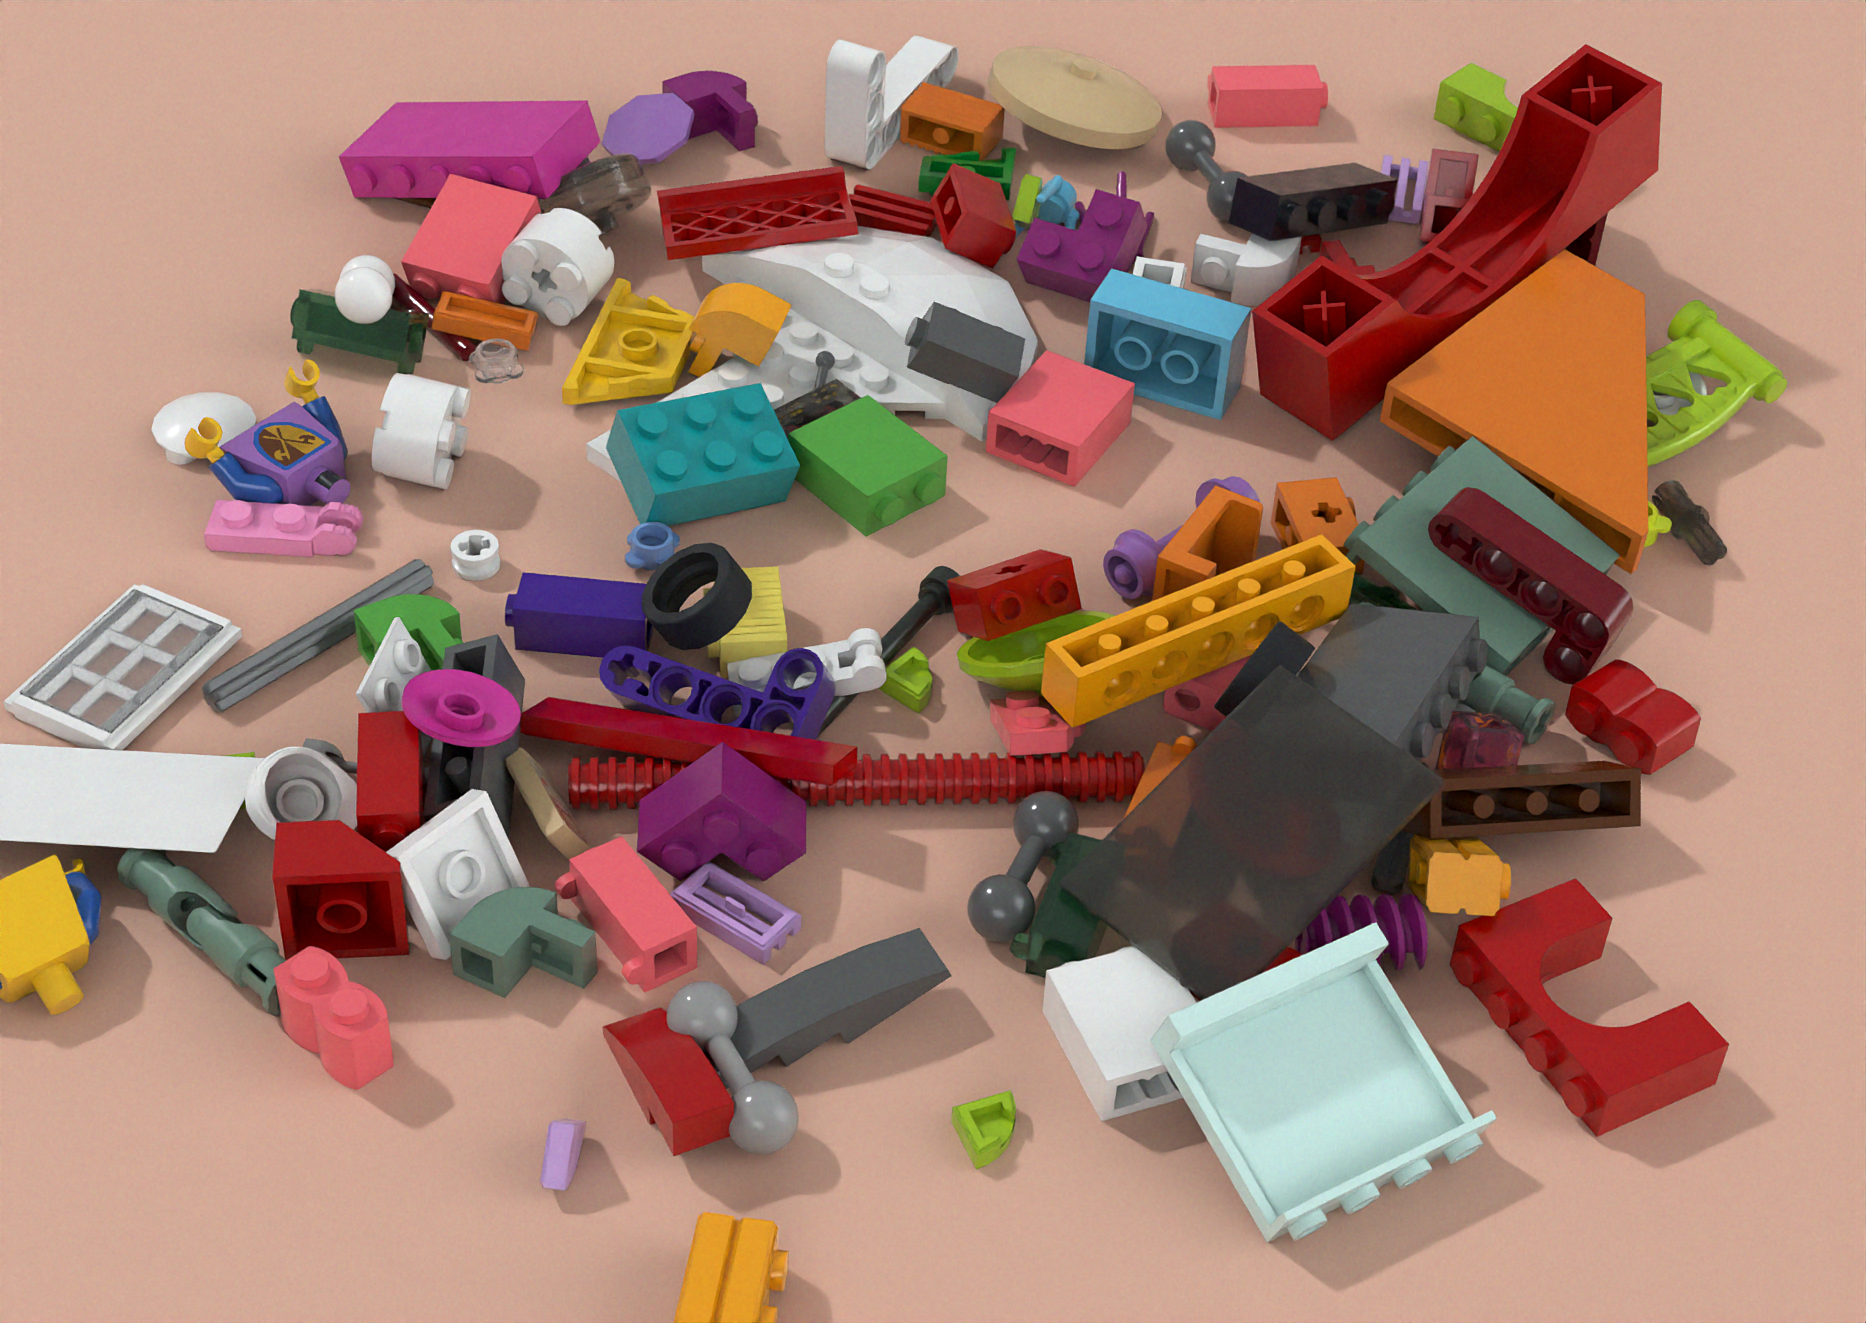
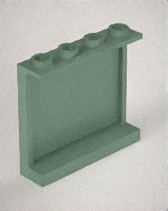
(1405, 555)

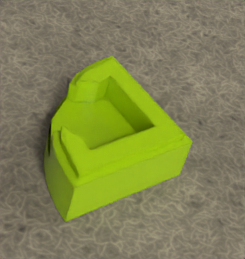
(1026, 204)
(909, 680)
(985, 1126)

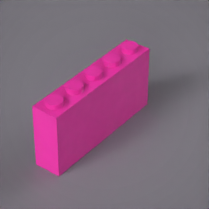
(492, 142)

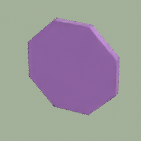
(649, 127)

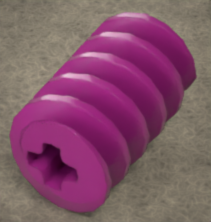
(1400, 923)

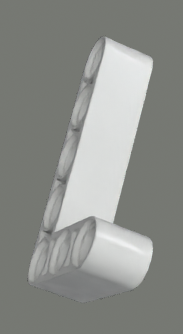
(868, 94)

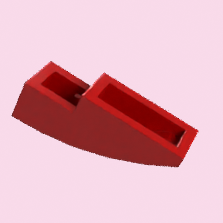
(671, 1081)

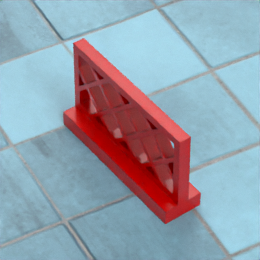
(756, 213)

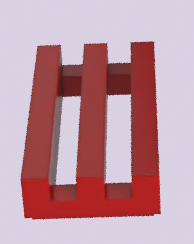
(892, 212)

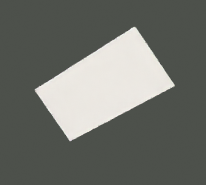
(120, 797)

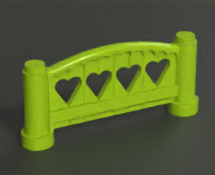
(1710, 350)

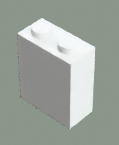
(1104, 1022)

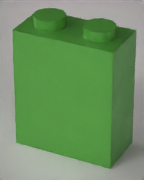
(868, 465)

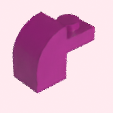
(718, 105)

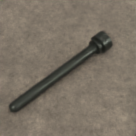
(933, 600)

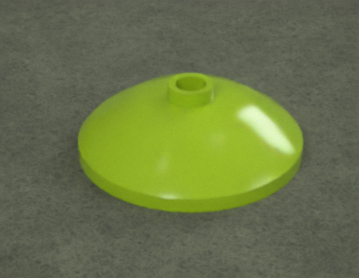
(1018, 658)

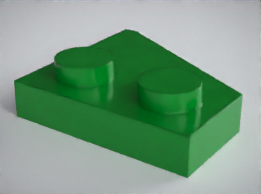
(936, 167)

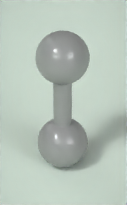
(763, 1110)

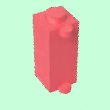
(1266, 96)
(631, 913)

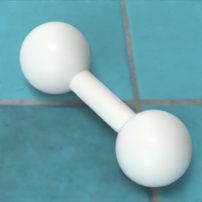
(365, 289)

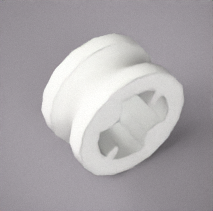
(477, 543)

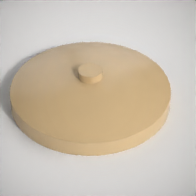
(1074, 97)

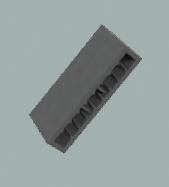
(1399, 670)

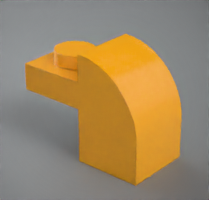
(737, 319)

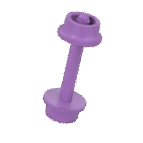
(1133, 559)

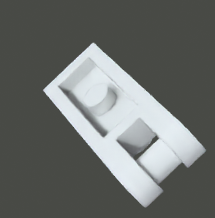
(851, 662)

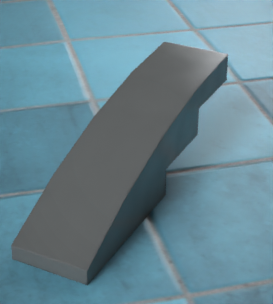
(835, 997)

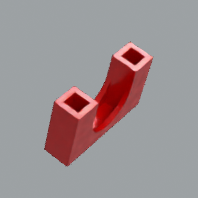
(1599, 1070)

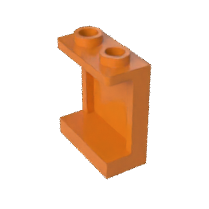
(1211, 542)

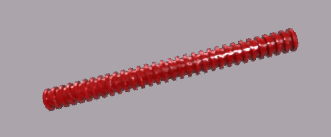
(893, 779)

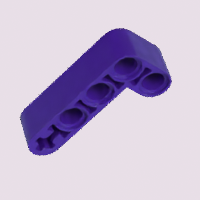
(714, 695)

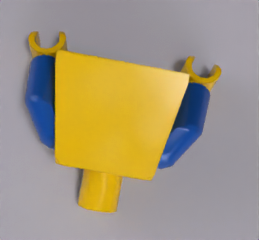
(46, 932)

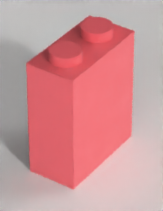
(465, 239)
(1059, 418)

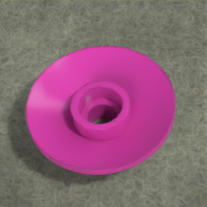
(461, 708)

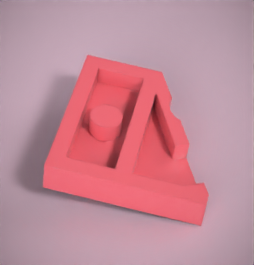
(1031, 724)

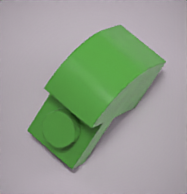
(427, 619)

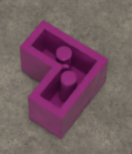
(1081, 259)
(722, 808)

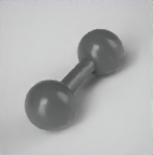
(1191, 148)
(1003, 902)

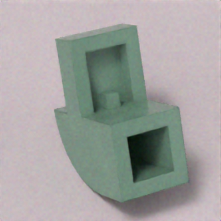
(518, 931)

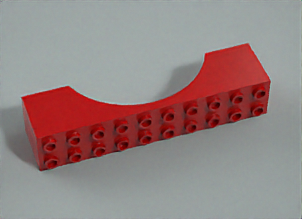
(1569, 159)

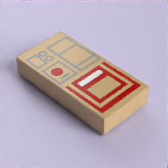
(546, 804)

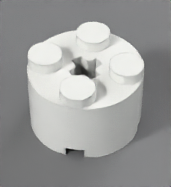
(556, 265)
(421, 430)

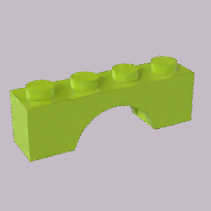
(1476, 105)

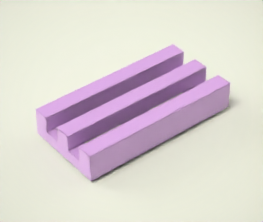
(1404, 173)
(728, 917)

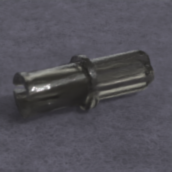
(1689, 522)

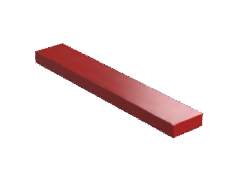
(687, 739)

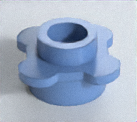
(650, 545)

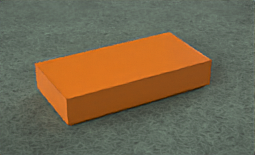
(484, 320)

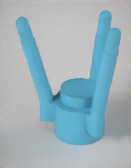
(1056, 204)

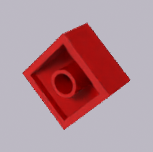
(337, 892)

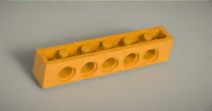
(1194, 630)

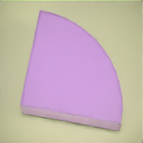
(562, 1152)

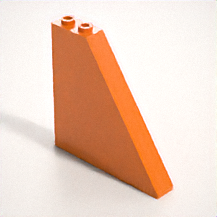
(1552, 390)

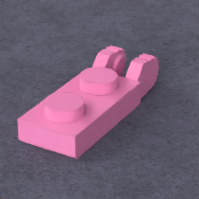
(283, 528)

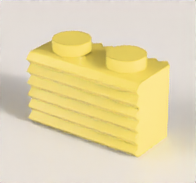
(761, 628)

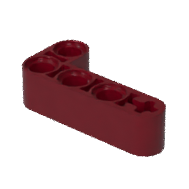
(1537, 575)

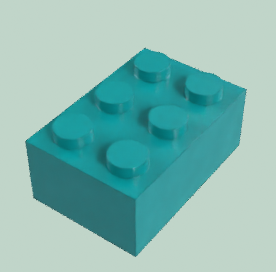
(702, 455)

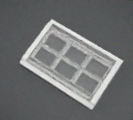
(123, 669)

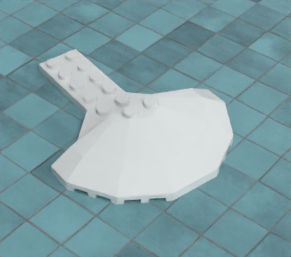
(858, 304)

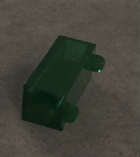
(395, 337)
(1062, 926)

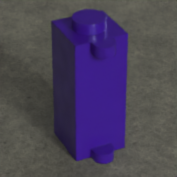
(577, 615)

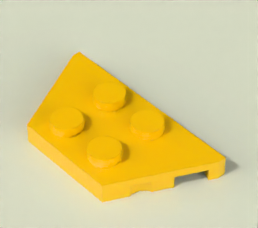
(630, 350)

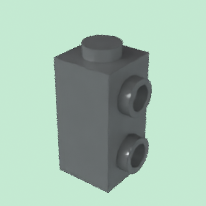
(964, 352)

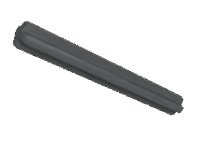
(309, 639)

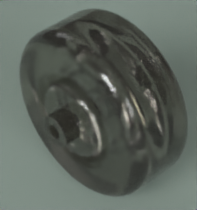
(602, 190)

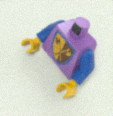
(284, 458)

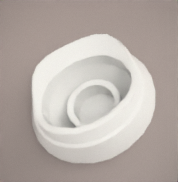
(299, 787)

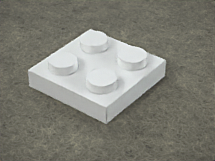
(454, 866)

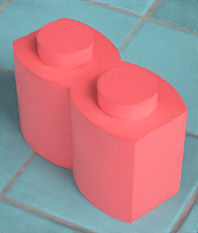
(334, 1017)

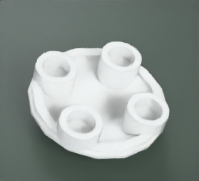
(186, 412)

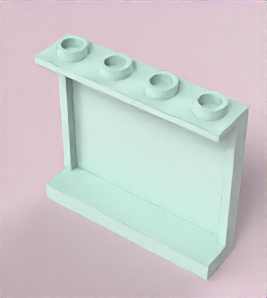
(1316, 1086)

